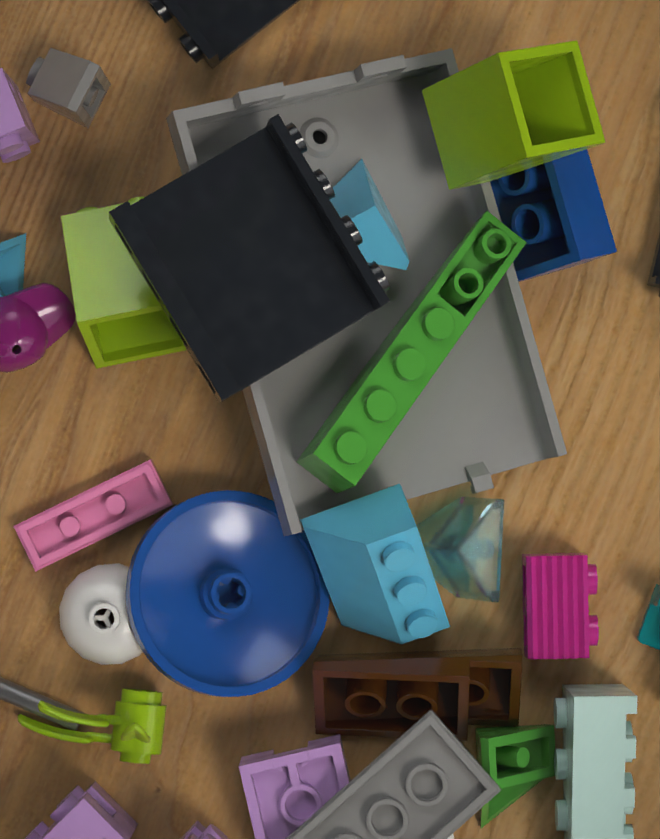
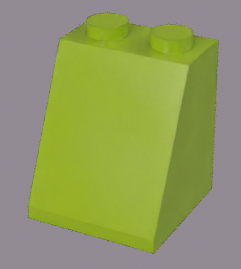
(513, 113)
(110, 295)

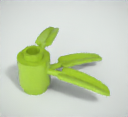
(136, 725)

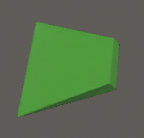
(515, 760)

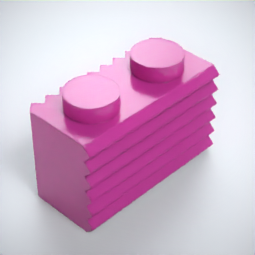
(557, 606)

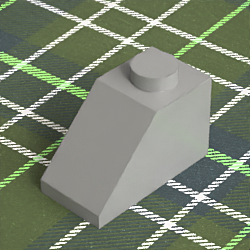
(68, 86)

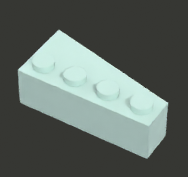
(593, 761)

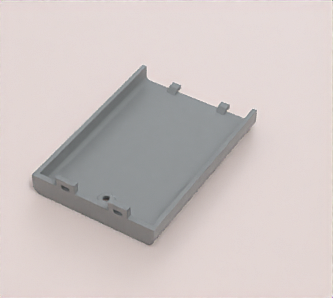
(490, 394)

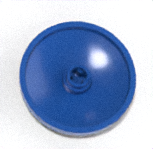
(225, 595)

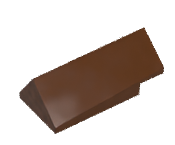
(395, 689)

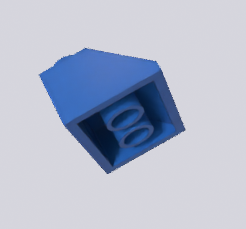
(556, 213)

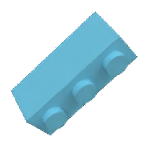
(377, 567)

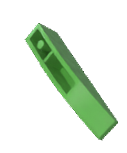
(410, 355)

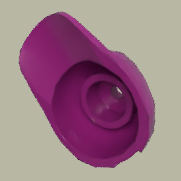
(33, 321)

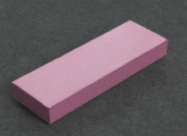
(93, 515)

